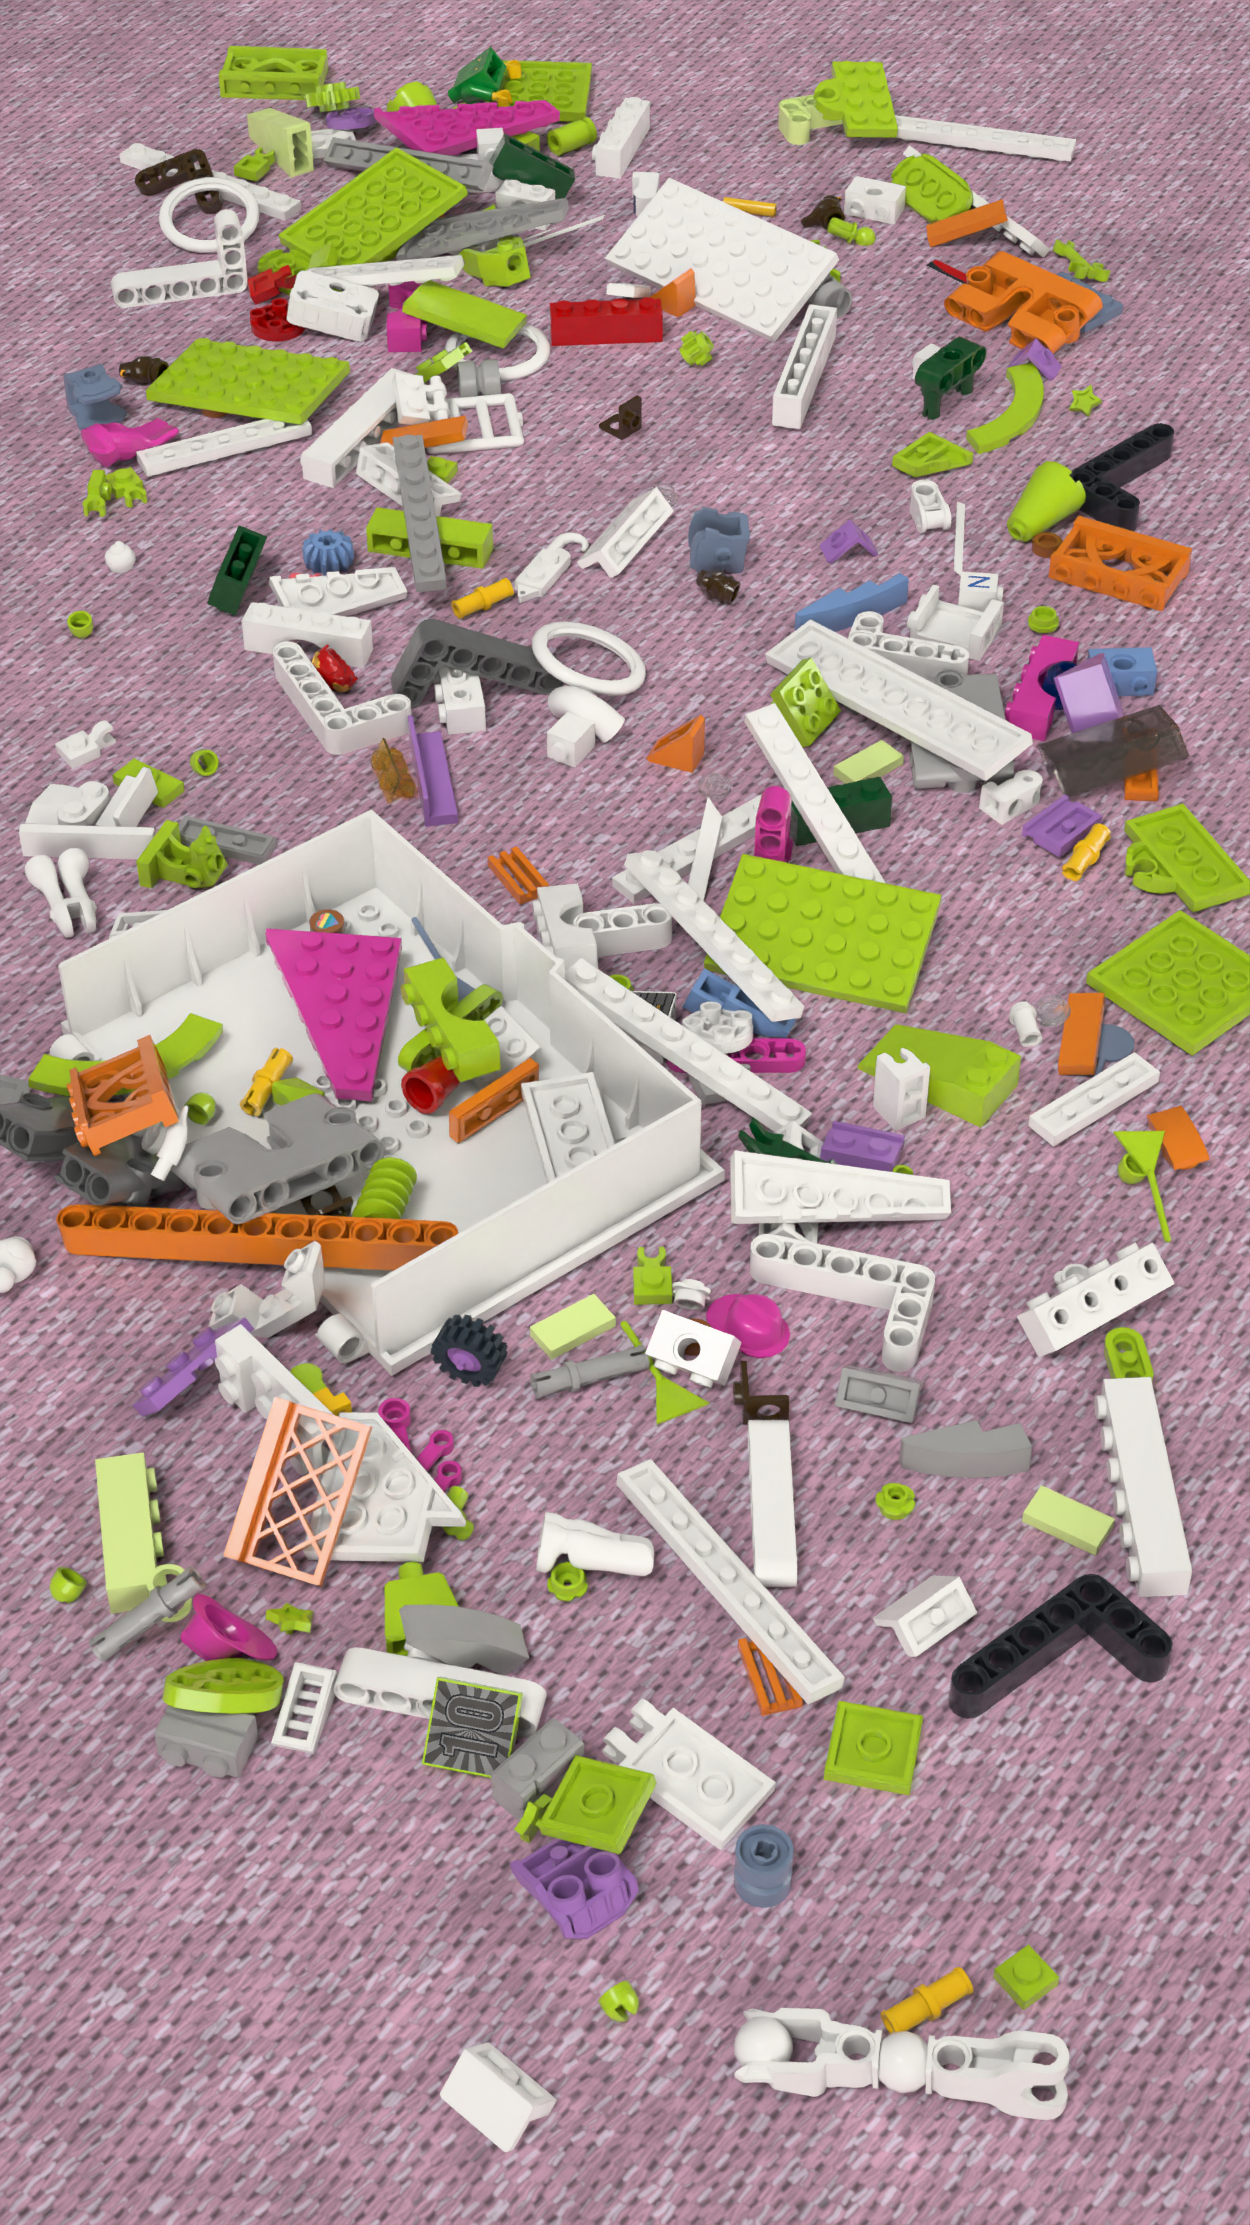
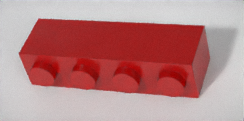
(606, 322)

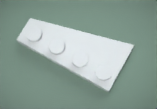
(339, 592)

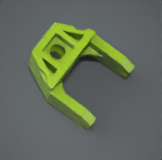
(493, 263)

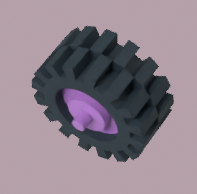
(469, 1350)

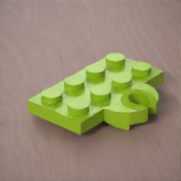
(859, 98)
(1181, 859)

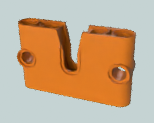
(1045, 303)

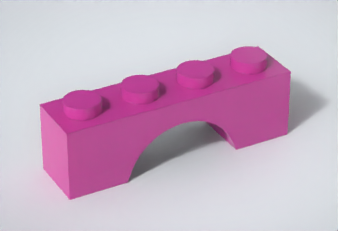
(403, 330)
(1031, 705)

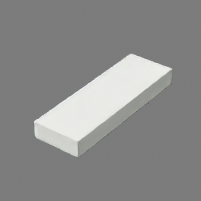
(628, 290)

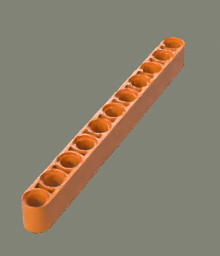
(263, 1240)

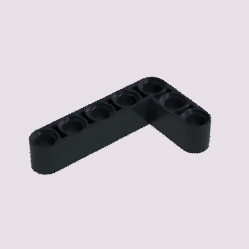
(1117, 467)
(1082, 1609)

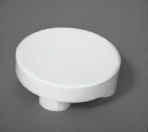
(721, 1028)

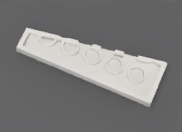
(811, 1191)

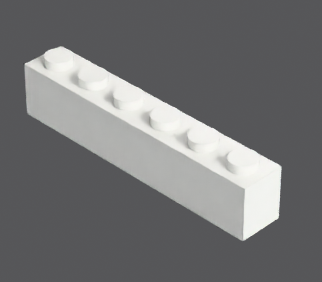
(804, 367)
(361, 425)
(1144, 1488)

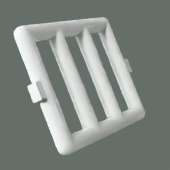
(488, 440)

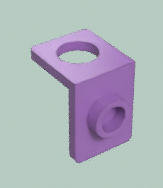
(1040, 357)
(845, 538)

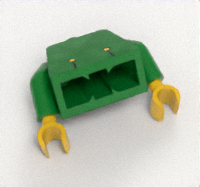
(483, 78)

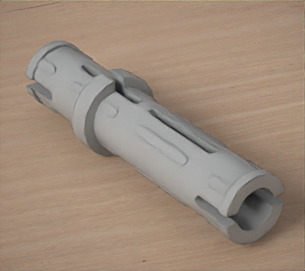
(578, 1374)
(161, 1604)

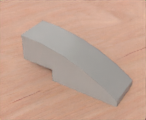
(967, 1451)
(465, 1636)

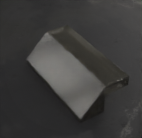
(1114, 751)

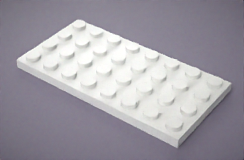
(740, 262)

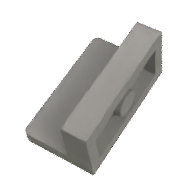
(878, 1393)

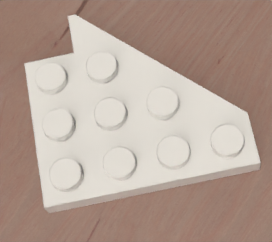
(390, 1502)

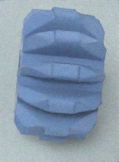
(328, 552)

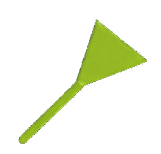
(1145, 1149)
(670, 1397)

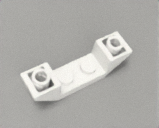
(302, 1292)

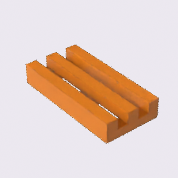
(526, 866)
(781, 1704)

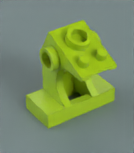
(172, 861)

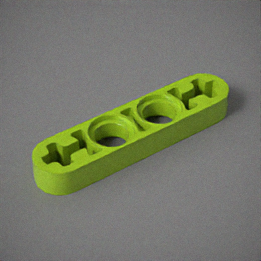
(473, 1007)

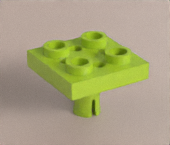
(801, 707)

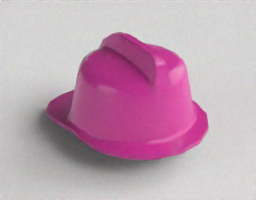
(753, 1321)
(221, 1634)

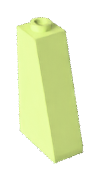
(286, 137)

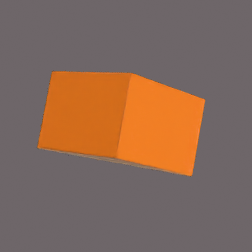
(678, 295)
(681, 747)

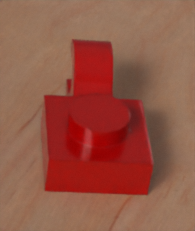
(267, 284)

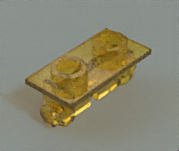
(392, 772)

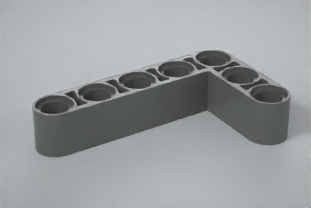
(470, 651)

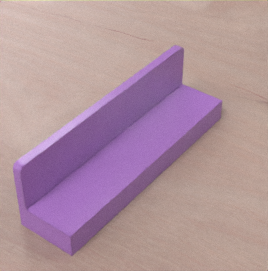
(432, 777)

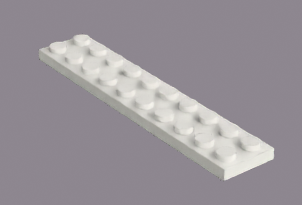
(904, 701)

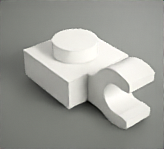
(83, 748)

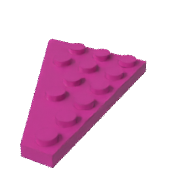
(454, 130)
(343, 999)

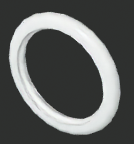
(200, 185)
(521, 370)
(599, 636)

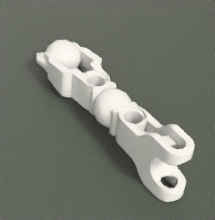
(990, 2072)

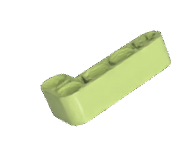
(798, 117)

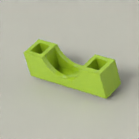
(464, 1044)

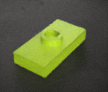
(167, 786)

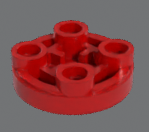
(271, 322)

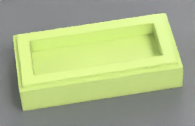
(869, 763)
(572, 1326)
(1068, 1520)

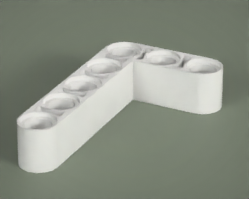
(189, 274)
(336, 727)
(855, 1278)

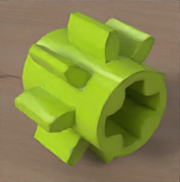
(696, 348)

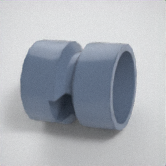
(763, 1865)

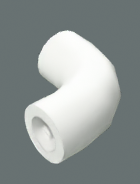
(587, 705)

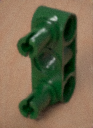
(948, 369)

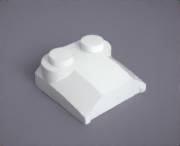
(70, 805)

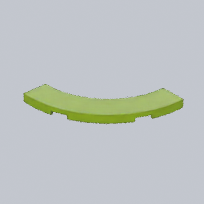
(1018, 417)
(178, 1050)

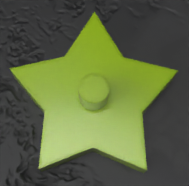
(1084, 401)
(290, 1618)
(529, 1822)

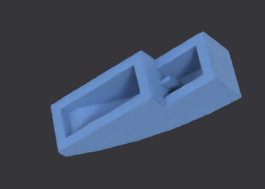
(716, 989)

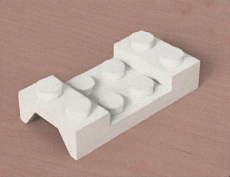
(255, 1377)

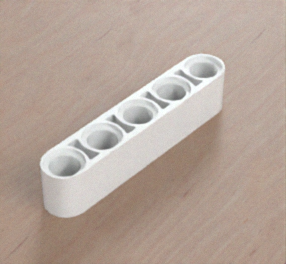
(772, 1503)
(409, 1683)

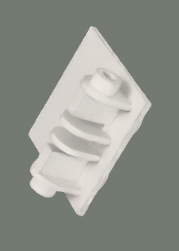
(514, 1045)

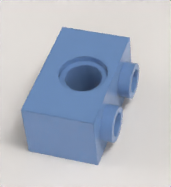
(1131, 669)

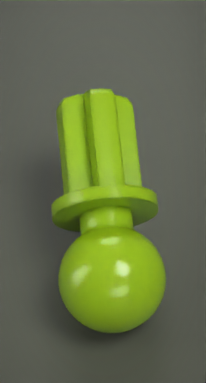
(863, 236)

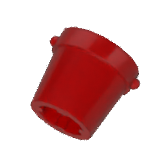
(429, 1085)

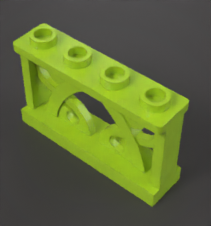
(272, 72)

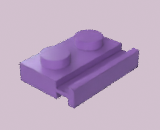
(1061, 825)
(862, 1147)

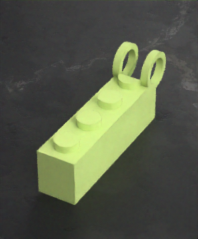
(129, 1535)

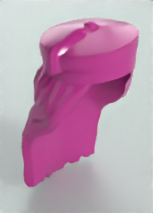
(117, 442)

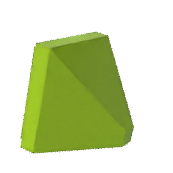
(291, 1090)

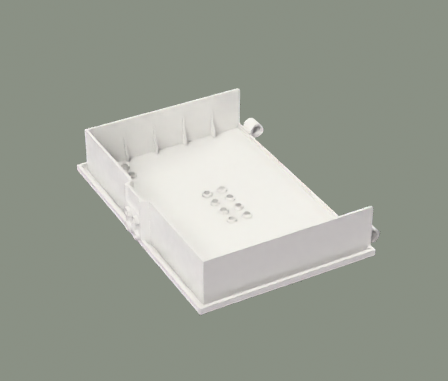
(510, 1222)

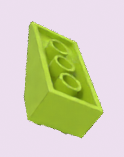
(965, 1075)

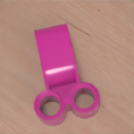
(773, 825)

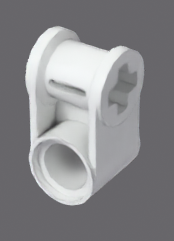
(928, 507)

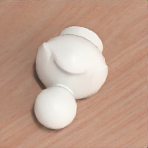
(16, 1261)

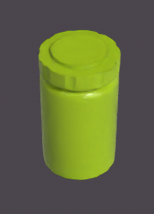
(571, 136)

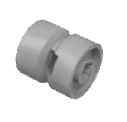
(832, 294)
(479, 378)

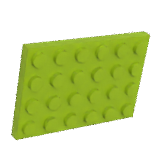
(376, 210)
(248, 381)
(831, 930)

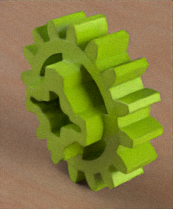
(332, 97)

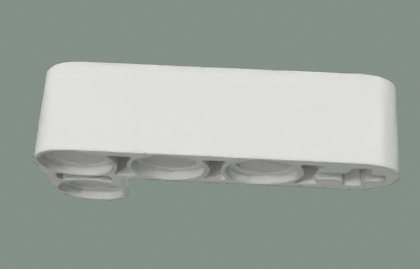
(913, 654)

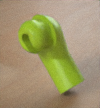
(459, 1498)

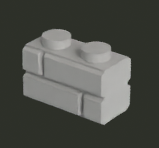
(207, 1740)
(535, 1768)

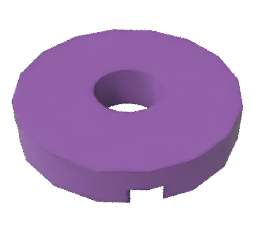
(350, 119)

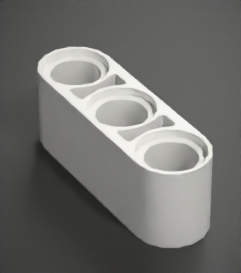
(628, 928)

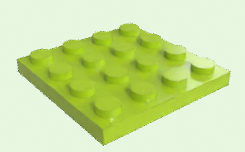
(559, 83)
(1179, 982)

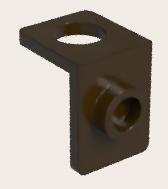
(629, 419)
(340, 1206)
(751, 1404)

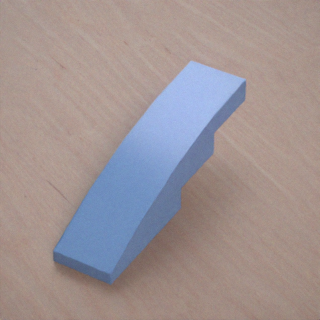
(839, 608)

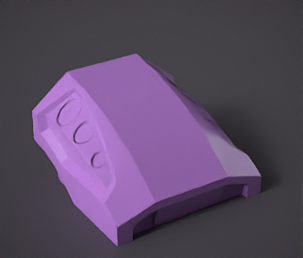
(577, 1886)

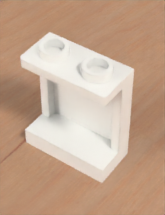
(955, 624)

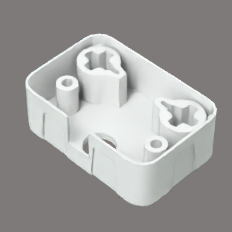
(332, 312)

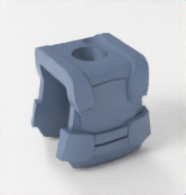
(89, 396)
(718, 540)

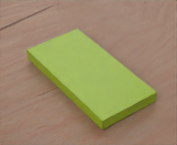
(464, 313)

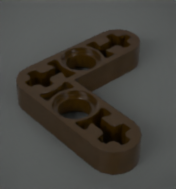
(186, 172)

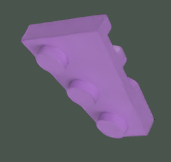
(181, 1369)

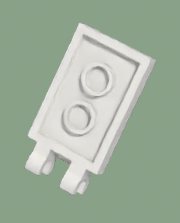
(694, 1772)

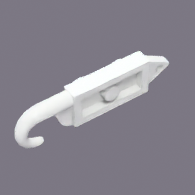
(547, 567)

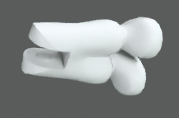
(592, 1547)

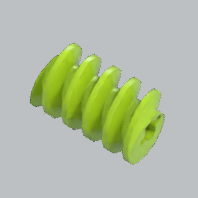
(386, 1189)

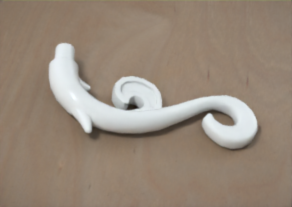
(166, 1142)

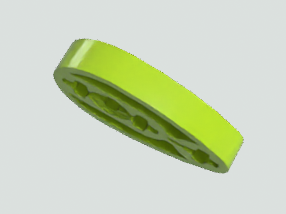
(224, 1687)

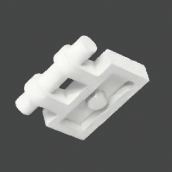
(412, 398)

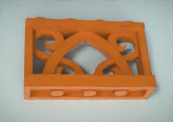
(1107, 542)
(149, 1104)

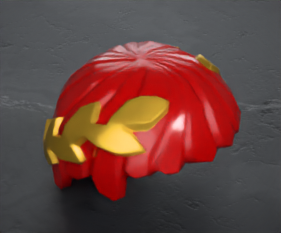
(334, 670)

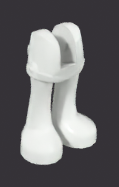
(72, 868)

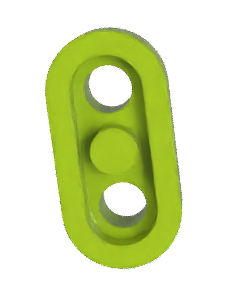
(1132, 1362)

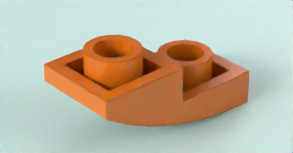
(1181, 1140)

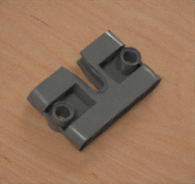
(44, 1131)

